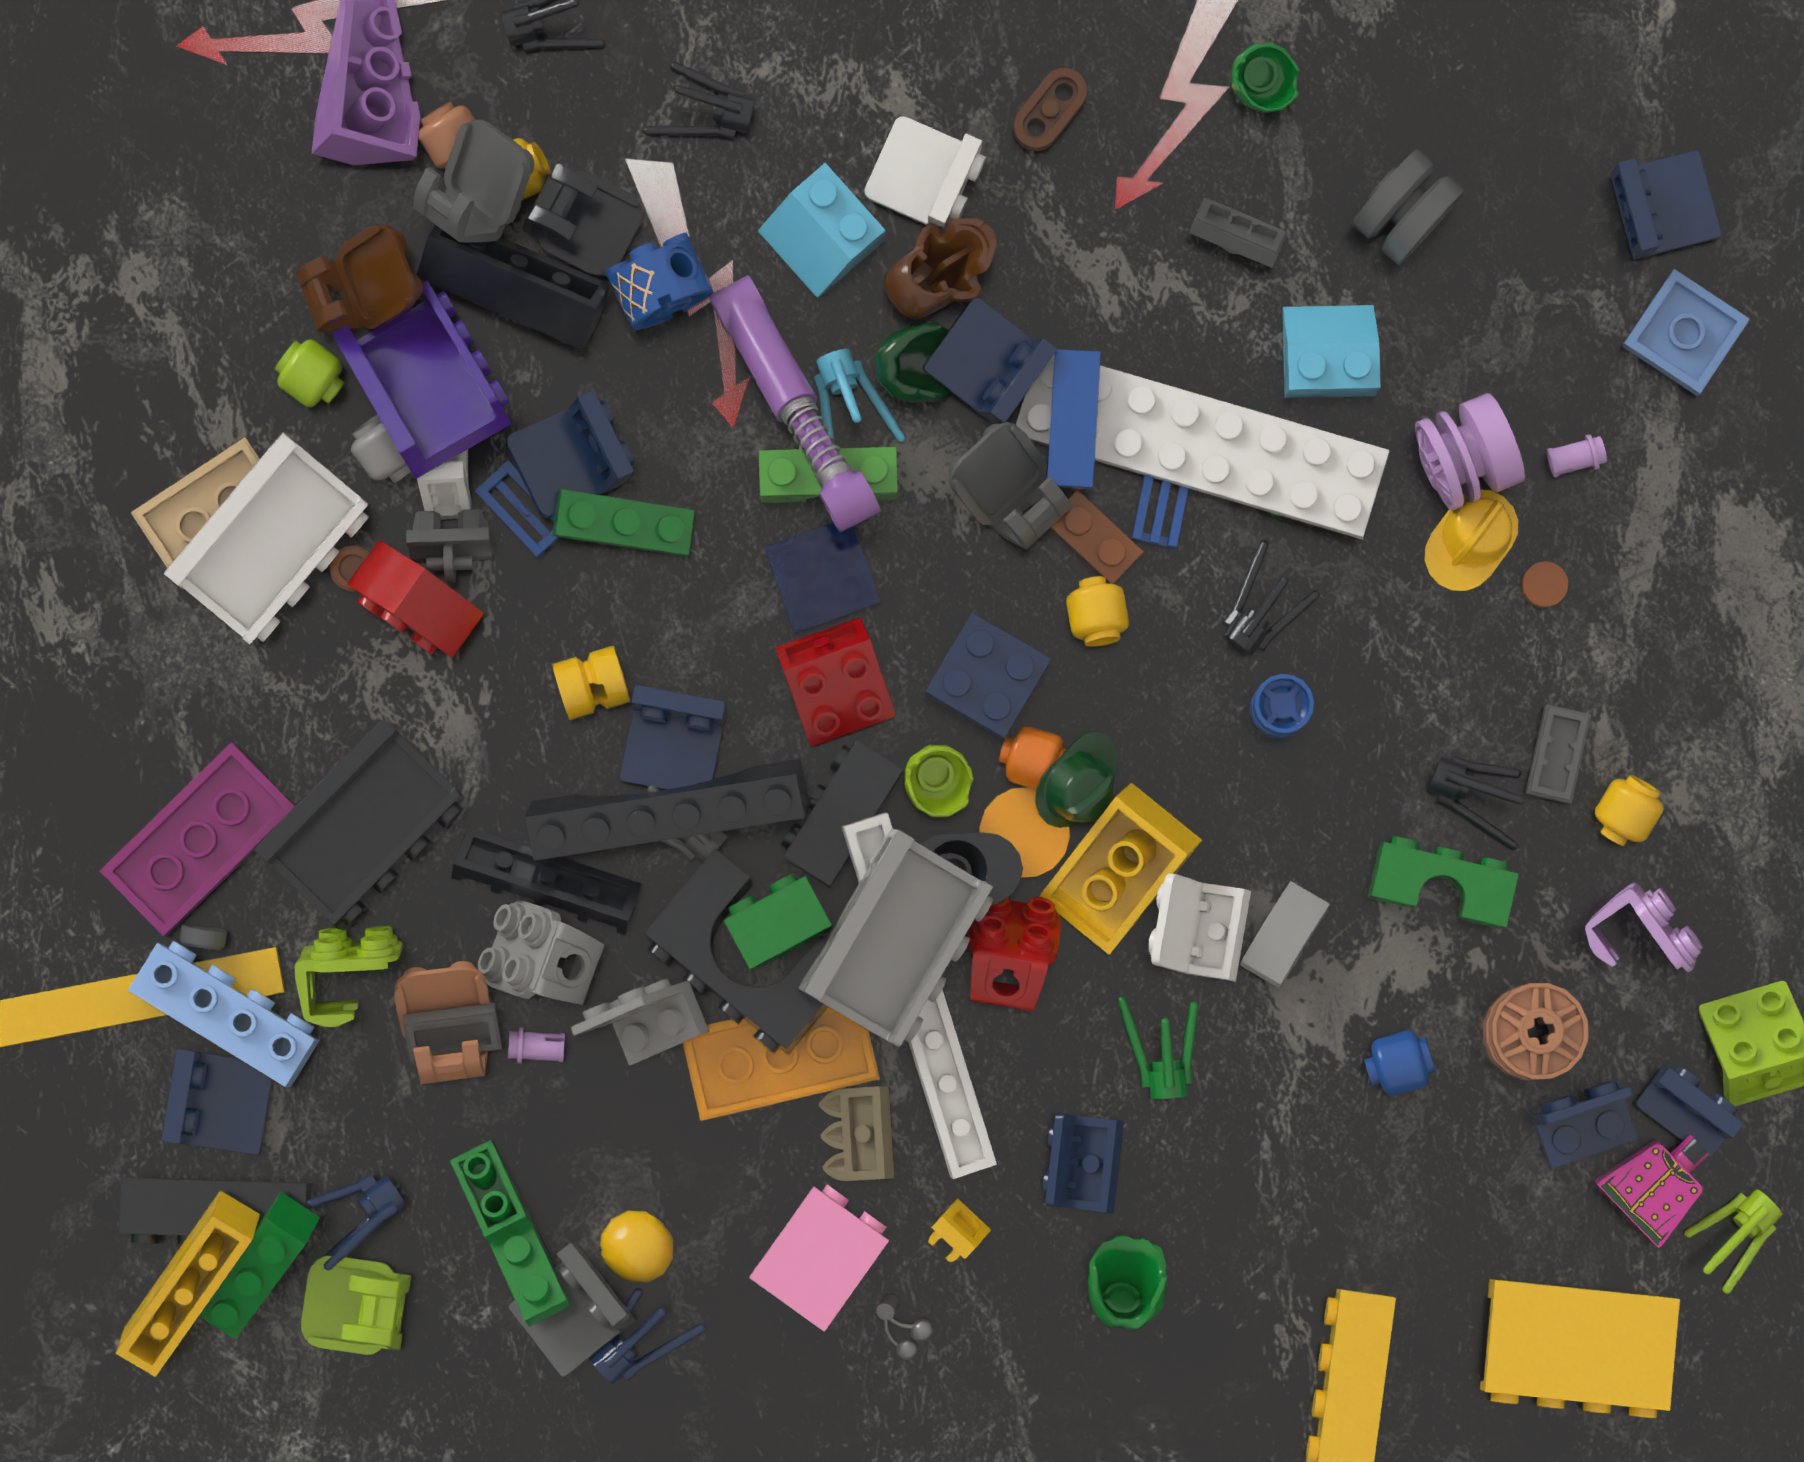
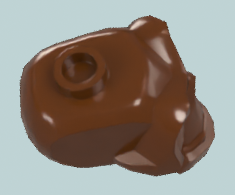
(941, 267)

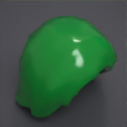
(1127, 1282)

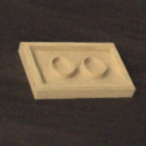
(184, 508)

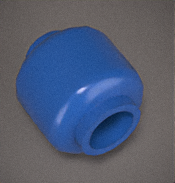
(1400, 1063)

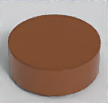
(346, 564)
(1544, 584)

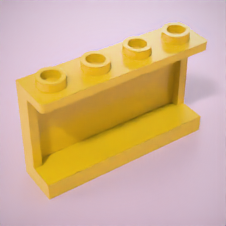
(1580, 1347)

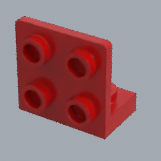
(835, 681)

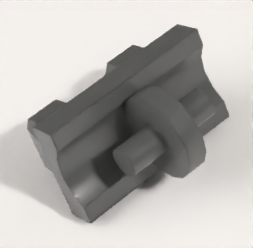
(449, 548)

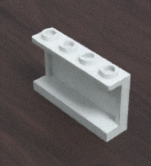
(268, 539)

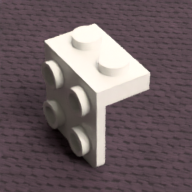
(924, 173)
(1199, 928)

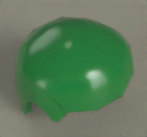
(1265, 77)

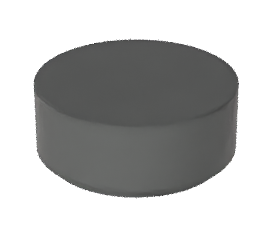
(203, 936)

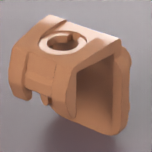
(437, 990)

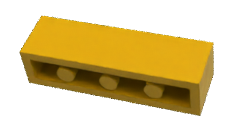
(188, 1283)
(1353, 1377)

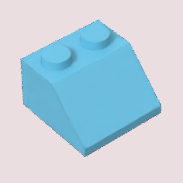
(822, 231)
(1330, 351)

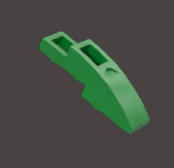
(510, 1233)

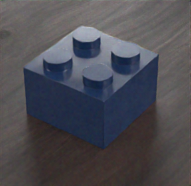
(987, 677)

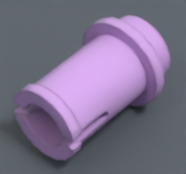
(1577, 456)
(535, 1046)

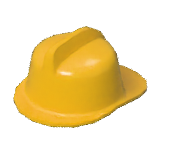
(1471, 541)

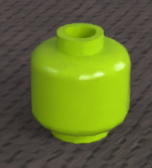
(310, 373)

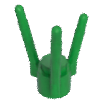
(1167, 1077)

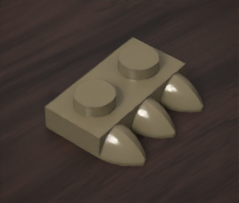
(861, 1134)

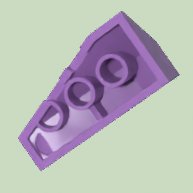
(365, 92)

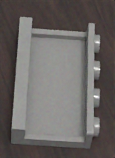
(897, 939)

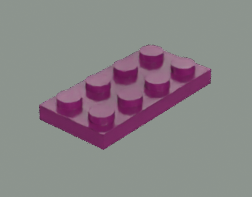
(197, 839)

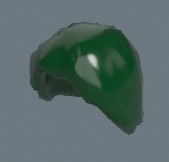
(901, 363)

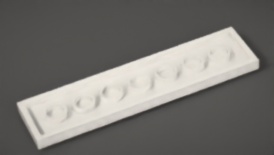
(1223, 450)

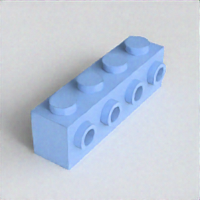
(224, 1014)

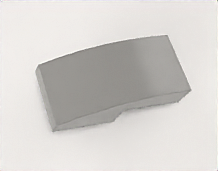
(1284, 934)

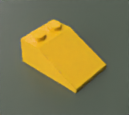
(1120, 867)

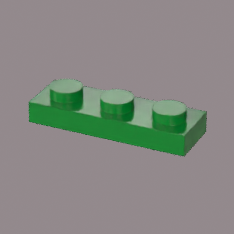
(623, 522)

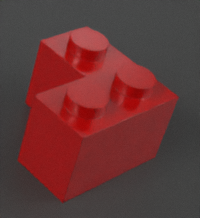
(415, 599)

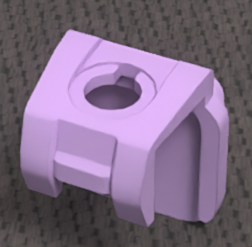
(1654, 911)

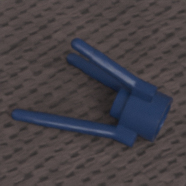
(379, 1203)
(617, 1355)

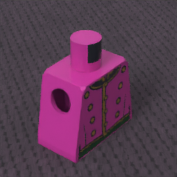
(1656, 1186)

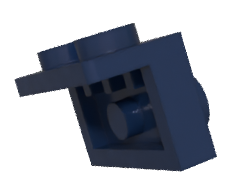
(1684, 1110)
(1083, 1163)

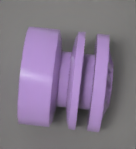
(1476, 449)

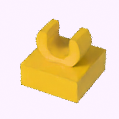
(960, 1230)

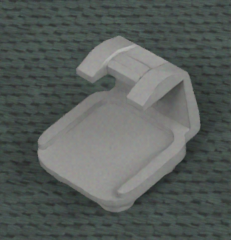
(529, 950)

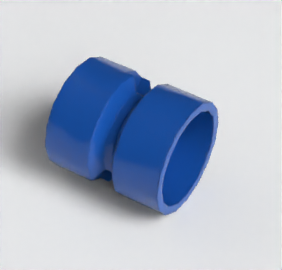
(1281, 706)

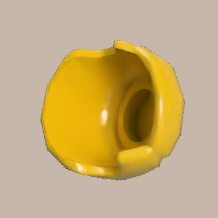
(637, 1246)

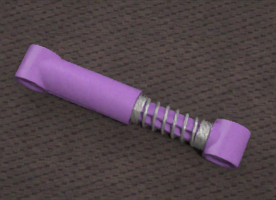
(792, 401)

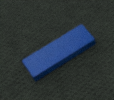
(1074, 418)

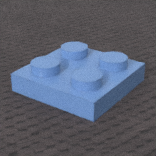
(1685, 332)

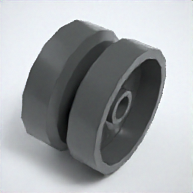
(1404, 203)

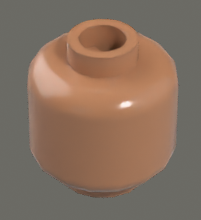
(440, 131)

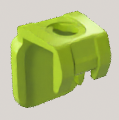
(339, 954)
(354, 1306)

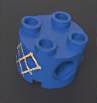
(659, 282)

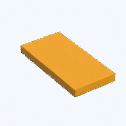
(740, 1074)

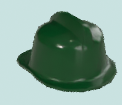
(1079, 782)

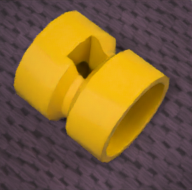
(591, 682)

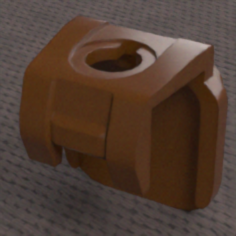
(369, 278)

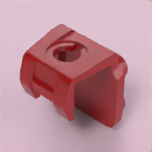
(1017, 939)

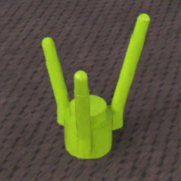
(1754, 1216)

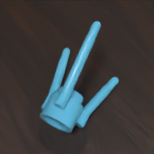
(839, 374)

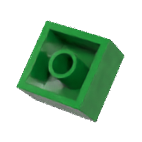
(777, 922)

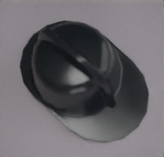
(982, 856)

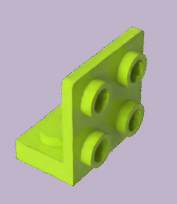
(1757, 1042)

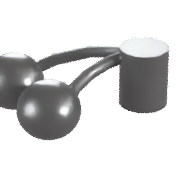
(920, 1330)

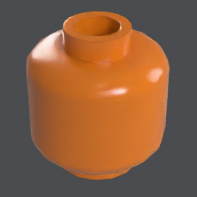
(1030, 755)

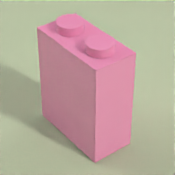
(820, 1256)

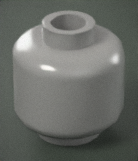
(378, 452)

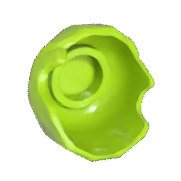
(938, 780)

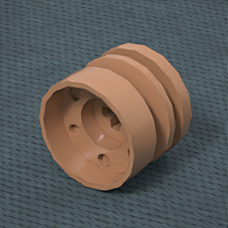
(1508, 1039)

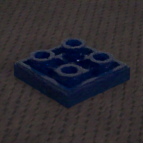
(821, 576)

